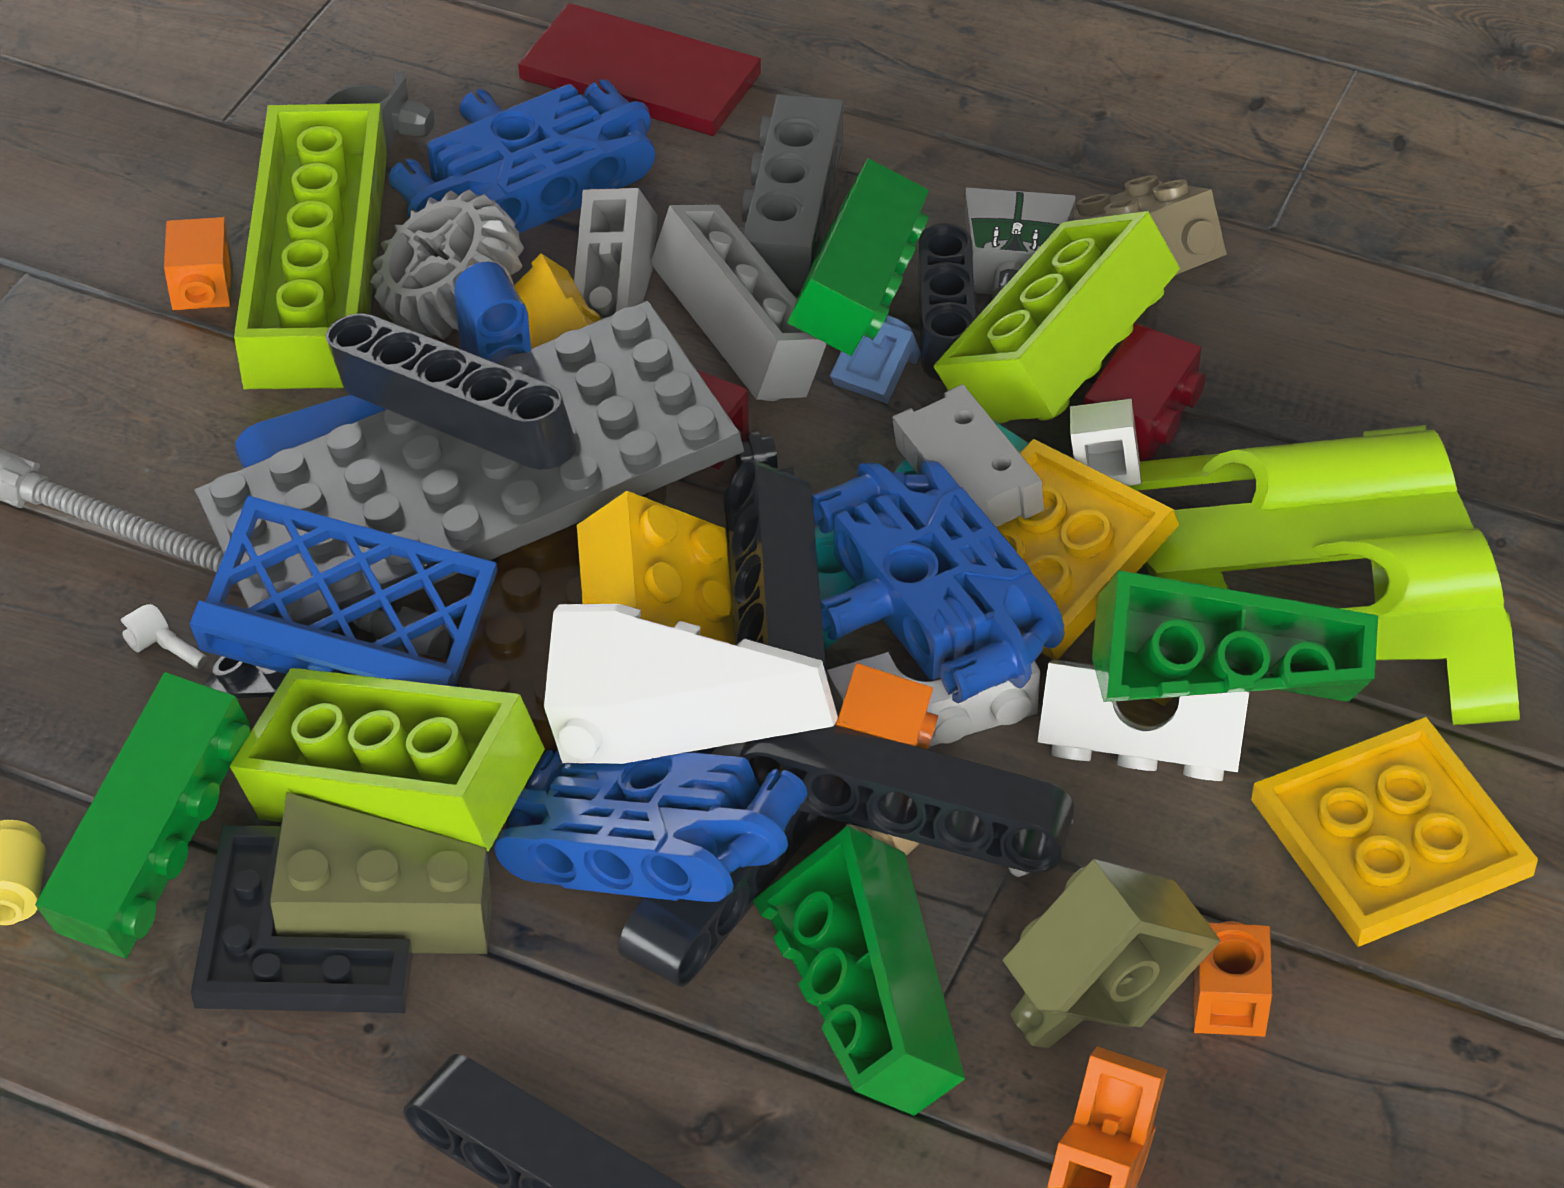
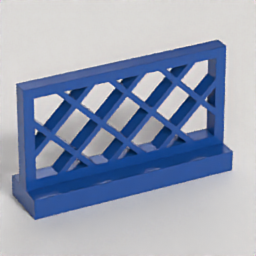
(282, 644)

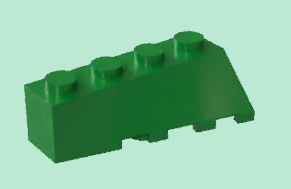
(861, 259)
(1203, 640)
(145, 816)
(868, 968)

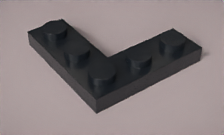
(253, 969)

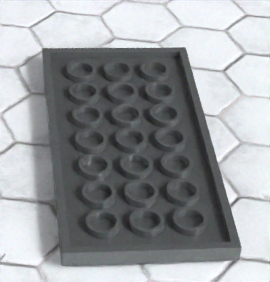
(636, 425)

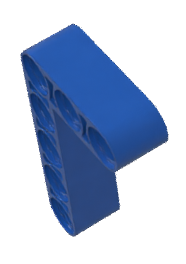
(490, 325)

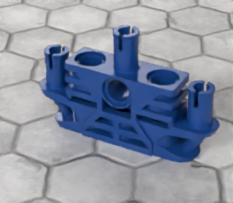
(535, 153)
(935, 578)
(648, 825)

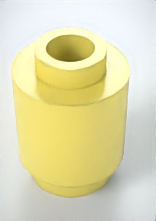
(20, 870)

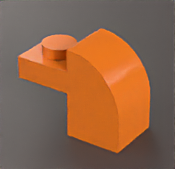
(1110, 1125)

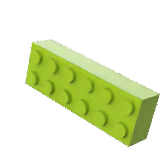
(309, 241)

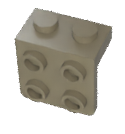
(1180, 211)

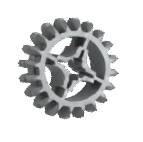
(430, 253)

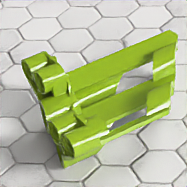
(1351, 500)

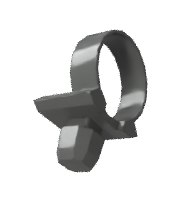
(398, 112)

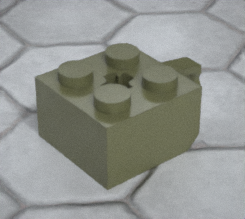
(1106, 952)

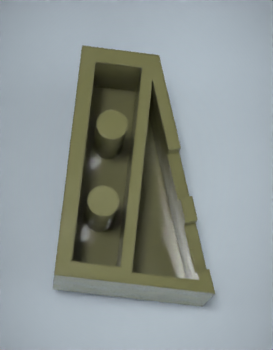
(378, 881)

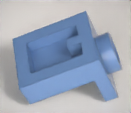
(877, 362)

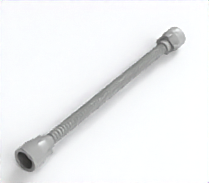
(23, 483)

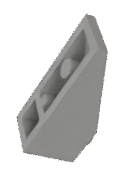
(614, 249)

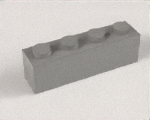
(736, 301)

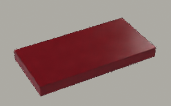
(670, 73)

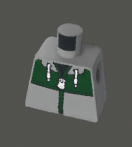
(1008, 230)

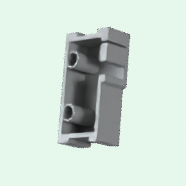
(973, 453)

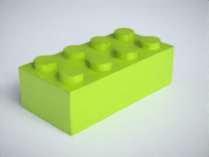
(1060, 316)
(392, 751)

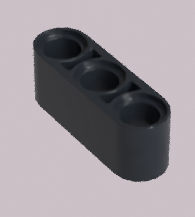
(944, 291)

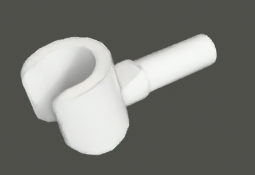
(149, 626)

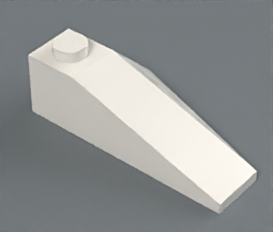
(653, 690)

